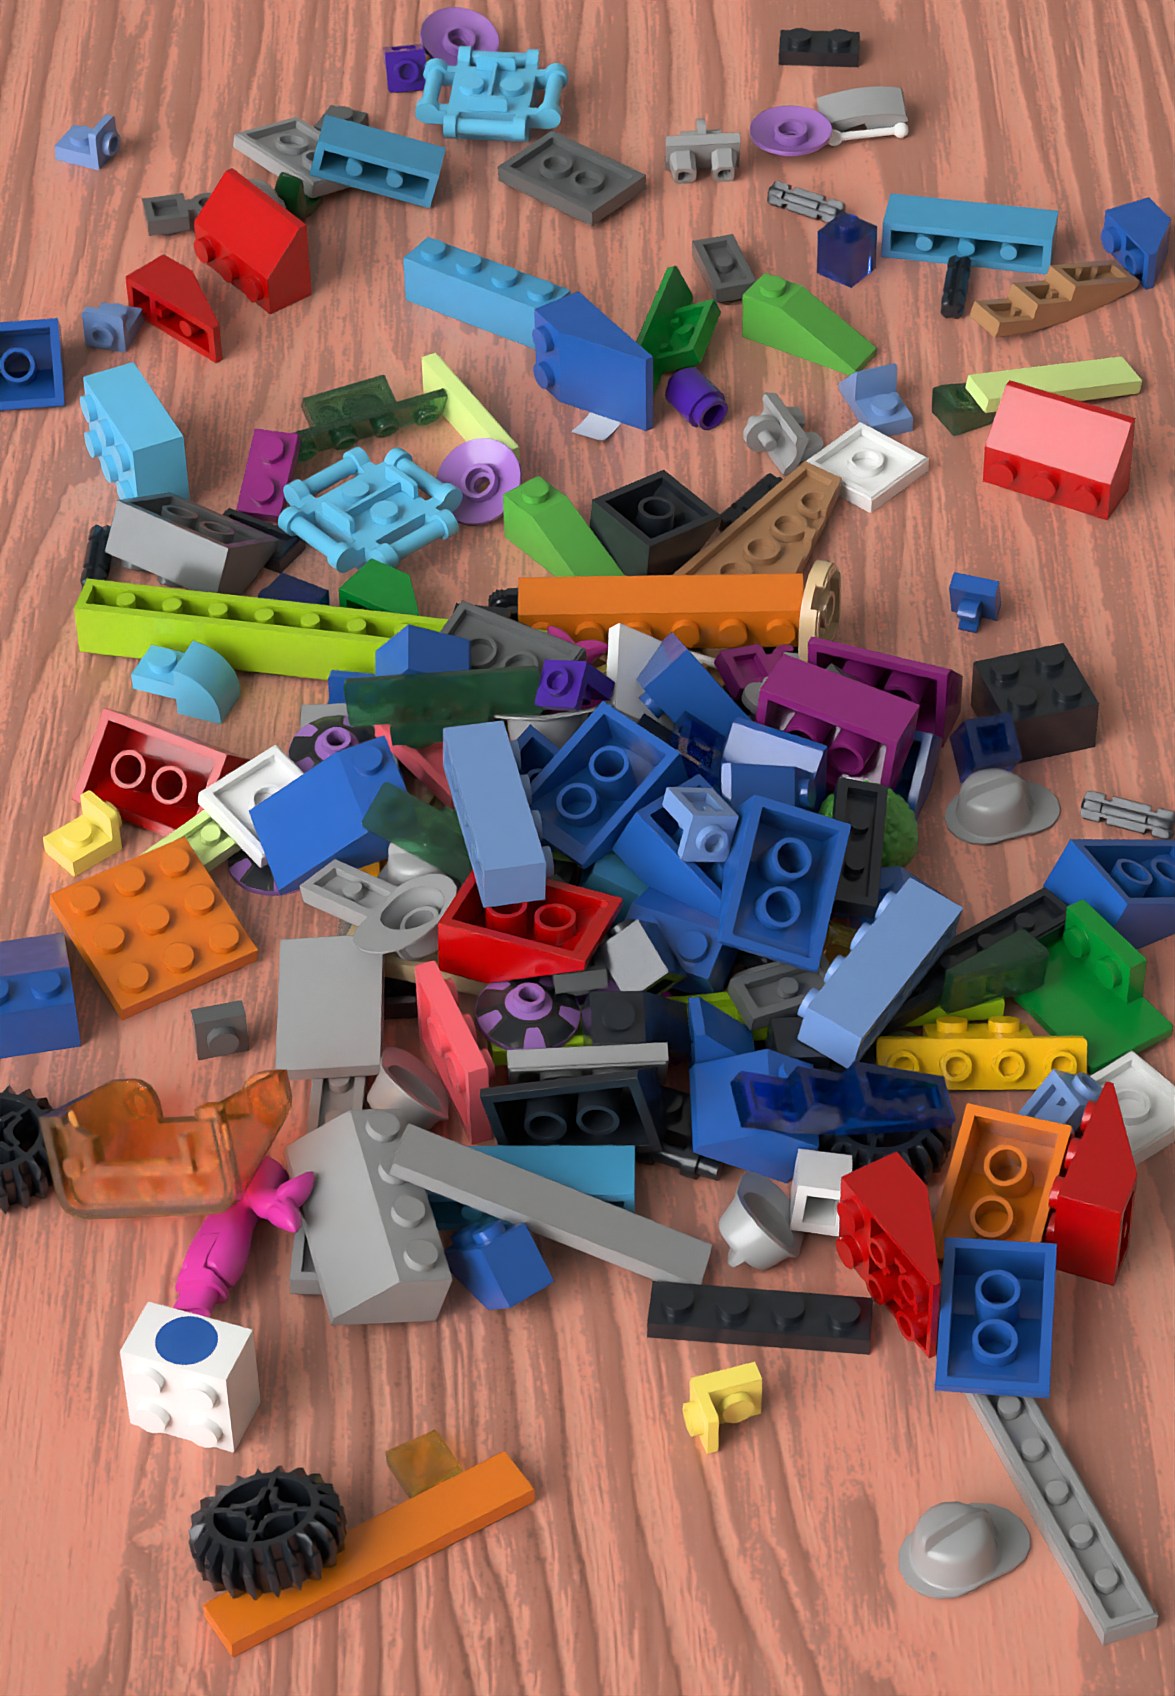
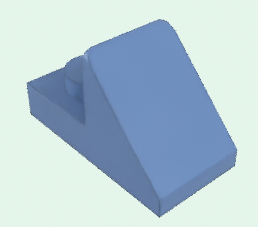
(875, 400)

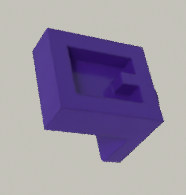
(405, 67)
(571, 684)

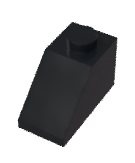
(635, 1019)

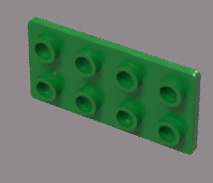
(1096, 991)

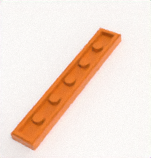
(379, 1550)

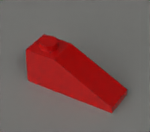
(175, 305)

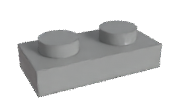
(345, 892)

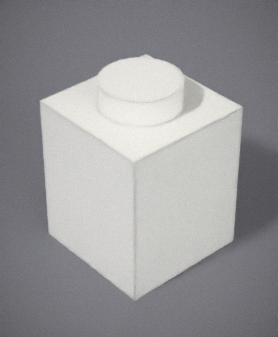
(817, 1191)

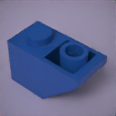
(1138, 238)
(497, 1263)

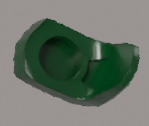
(291, 191)

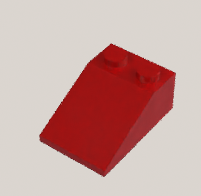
(525, 936)

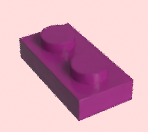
(267, 471)

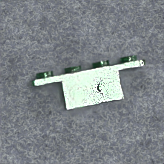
(361, 411)
(427, 702)
(421, 830)

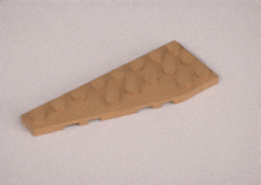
(769, 536)

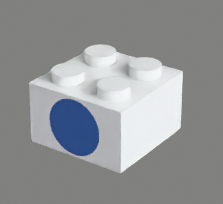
(190, 1377)

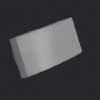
(869, 105)

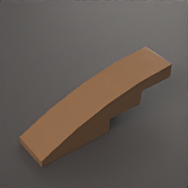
(1062, 296)

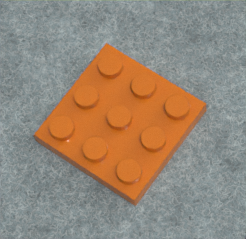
(153, 928)

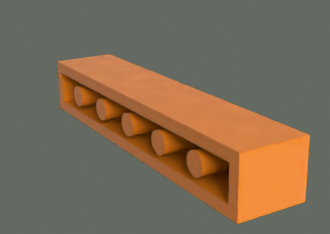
(696, 608)

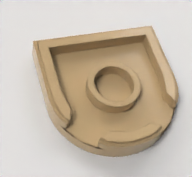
(820, 605)

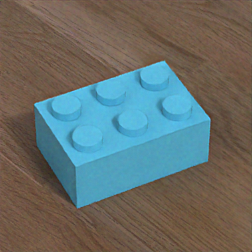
(133, 434)

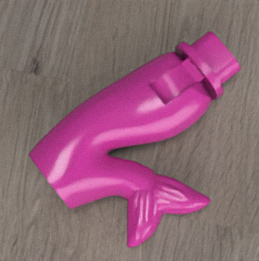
(224, 1239)

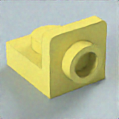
(86, 838)
(722, 1398)

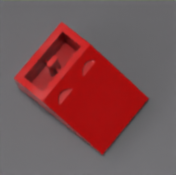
(1095, 1196)
(892, 1244)

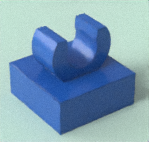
(974, 599)

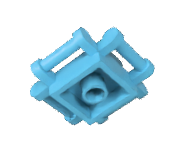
(492, 95)
(372, 513)

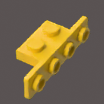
(983, 1055)

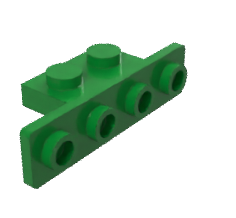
(674, 328)

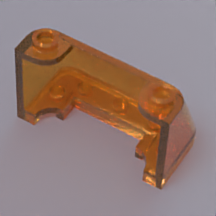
(126, 1160)

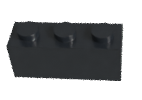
(580, 1111)

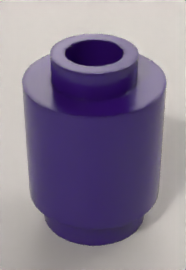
(696, 398)

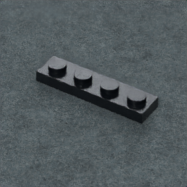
(760, 1317)

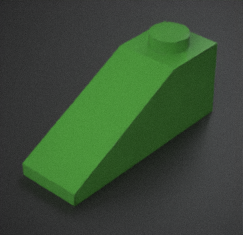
(801, 325)
(553, 532)

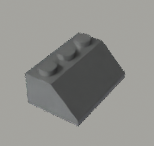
(187, 544)

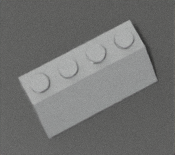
(366, 1228)

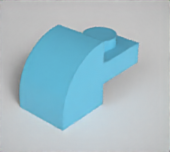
(197, 679)

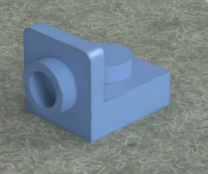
(89, 146)
(111, 326)
(706, 823)
(1062, 1098)

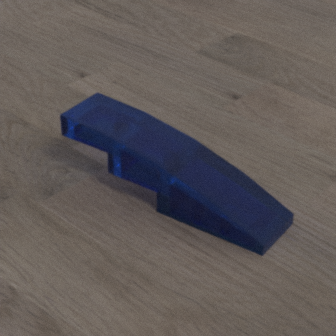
(852, 1102)

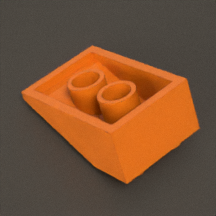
(1001, 1177)

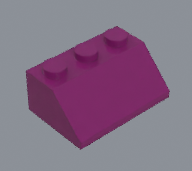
(930, 686)
(861, 725)

